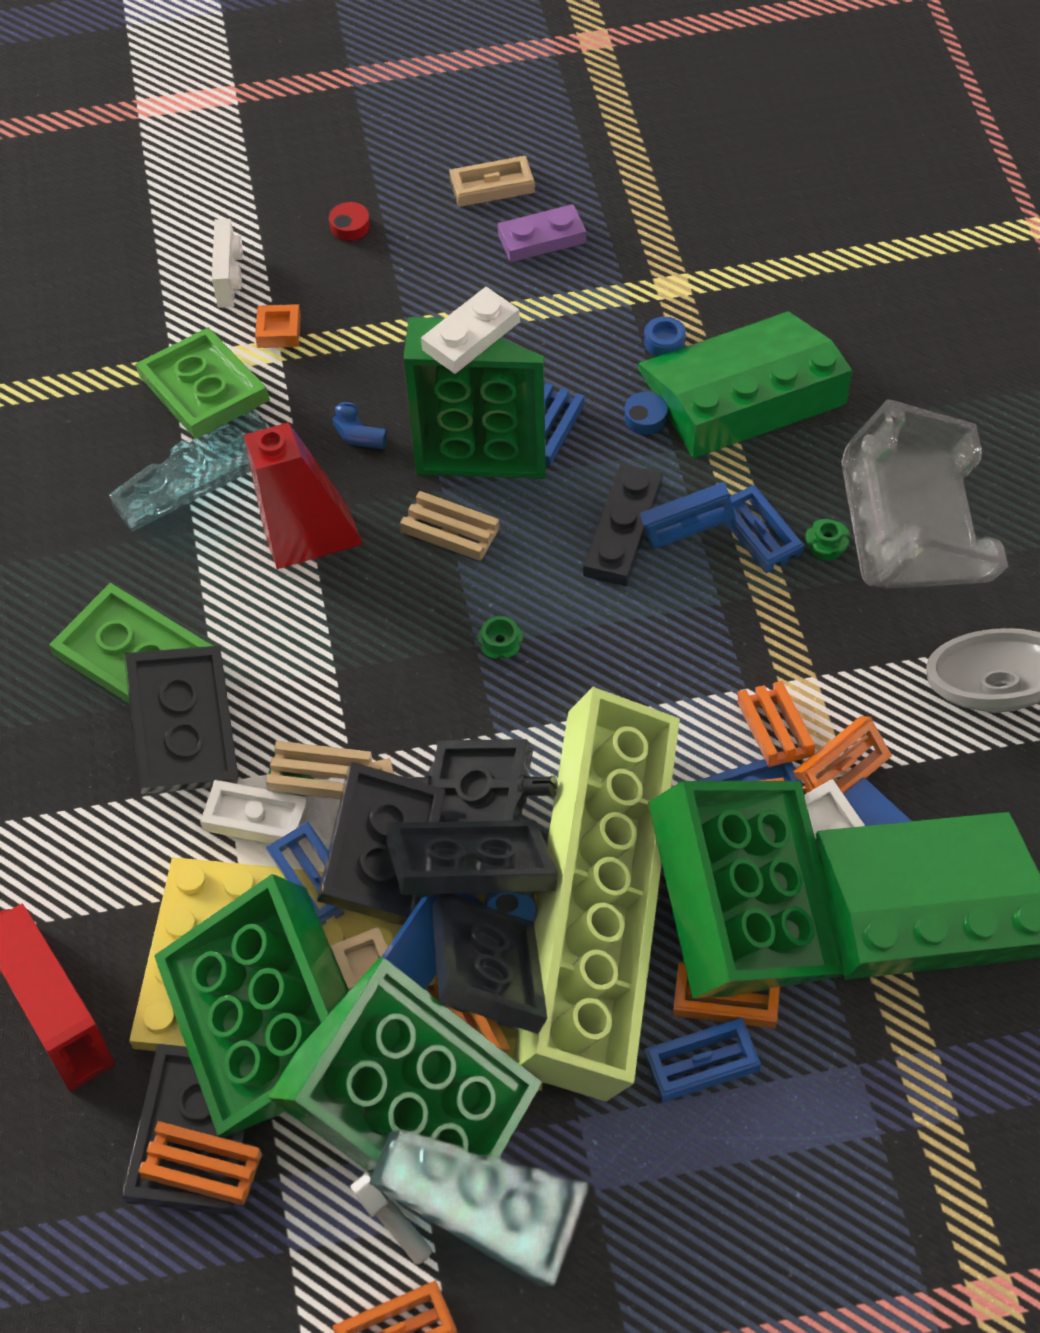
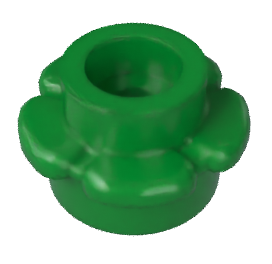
(827, 547)
(500, 628)

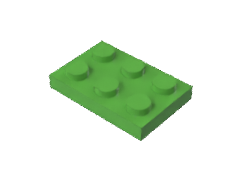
(202, 382)
(109, 629)

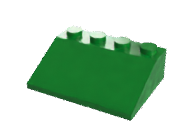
(748, 382)
(482, 417)
(745, 886)
(931, 894)
(250, 995)
(406, 1064)

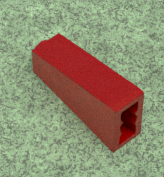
(296, 499)
(50, 1000)

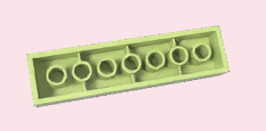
(602, 914)

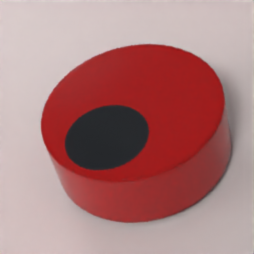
(349, 221)

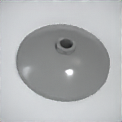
(988, 670)

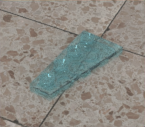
(187, 473)
(493, 1205)

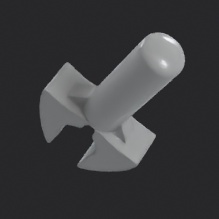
(392, 1218)

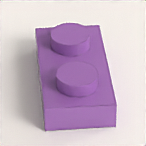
(541, 233)

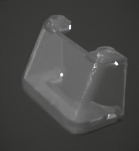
(912, 500)

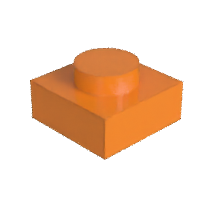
(277, 326)

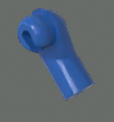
(353, 430)

